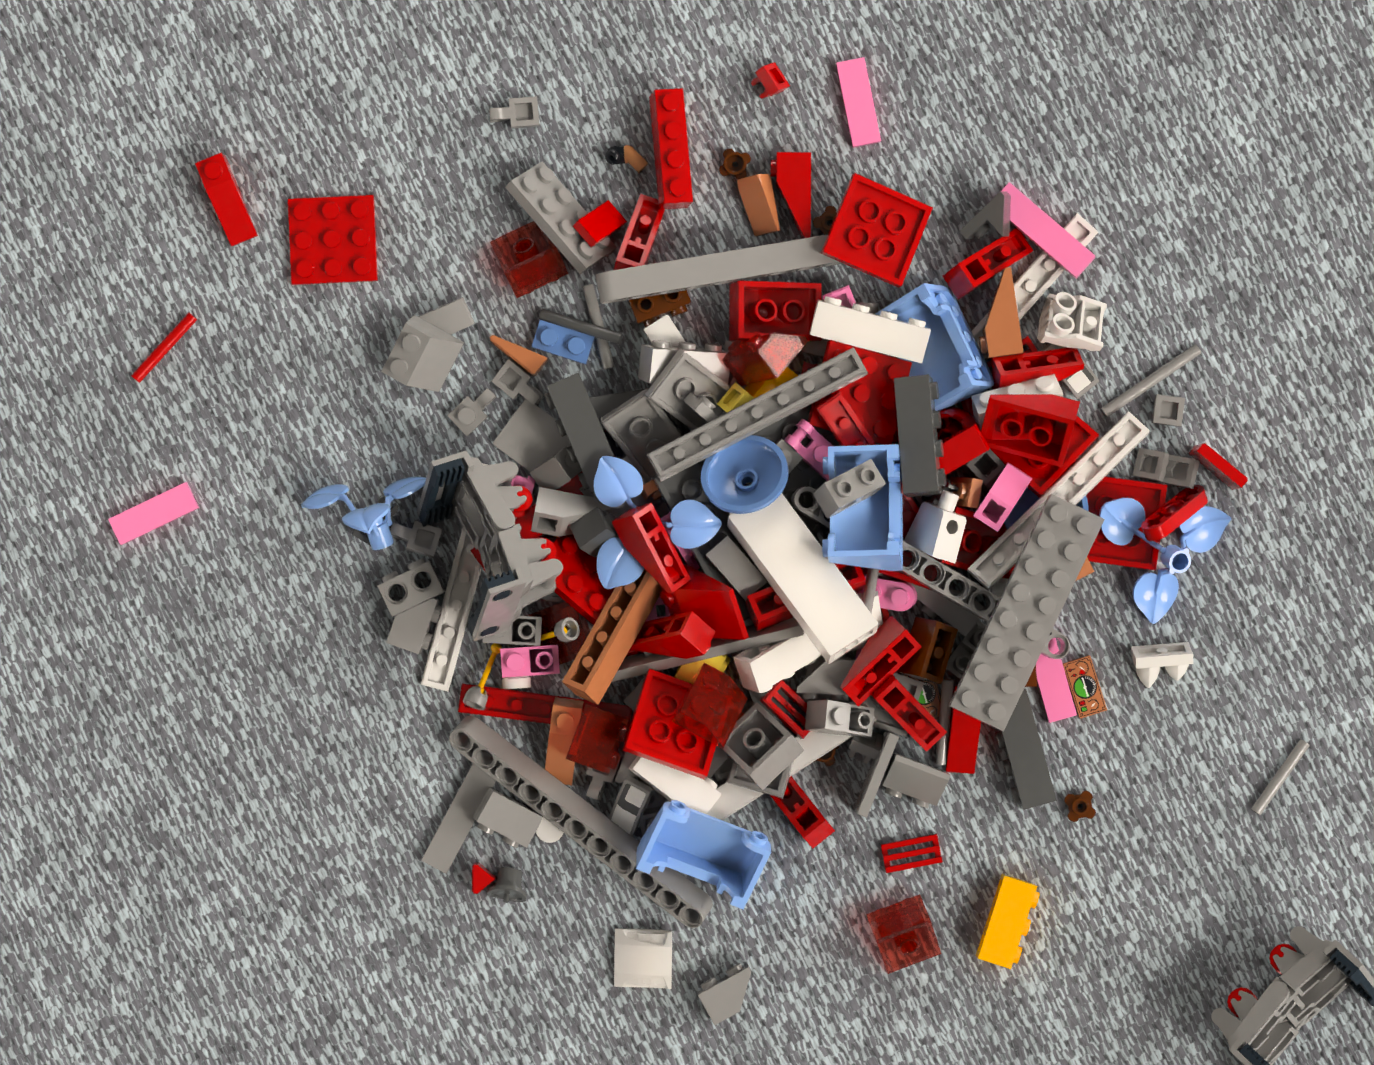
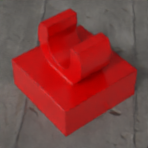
(772, 80)

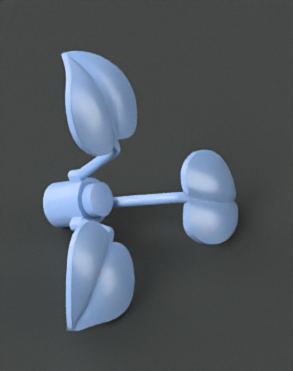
(618, 482)
(370, 518)
(1158, 591)

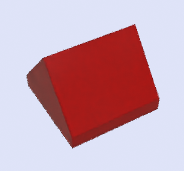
(480, 877)

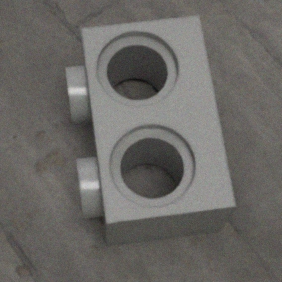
(849, 488)
(413, 593)

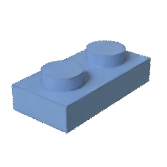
(562, 342)

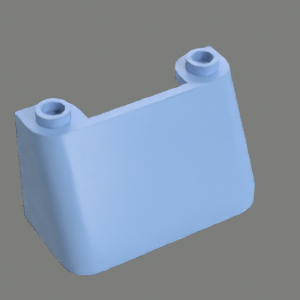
(951, 351)
(872, 529)
(705, 850)

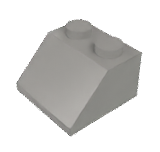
(422, 355)
(761, 746)
(915, 780)

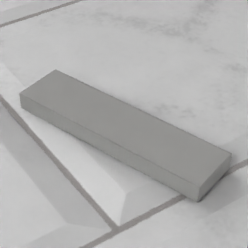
(458, 820)

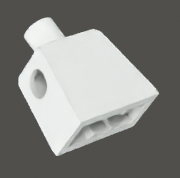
(938, 528)

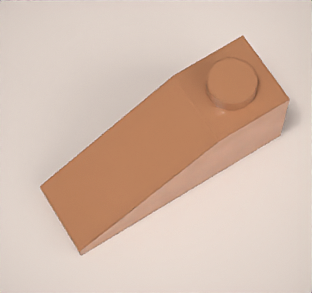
(1002, 326)
(563, 725)

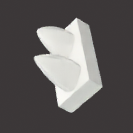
(1150, 658)

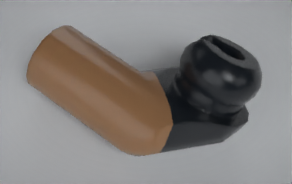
(625, 154)

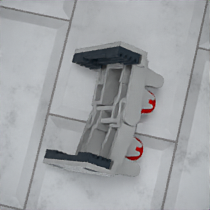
(487, 508)
(1290, 1002)

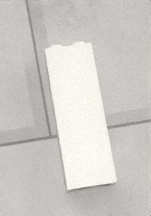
(804, 578)

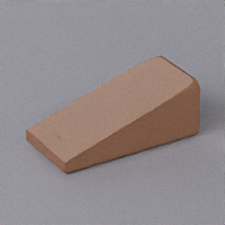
(759, 203)
(527, 359)

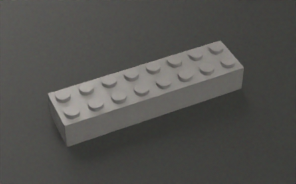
(1026, 612)

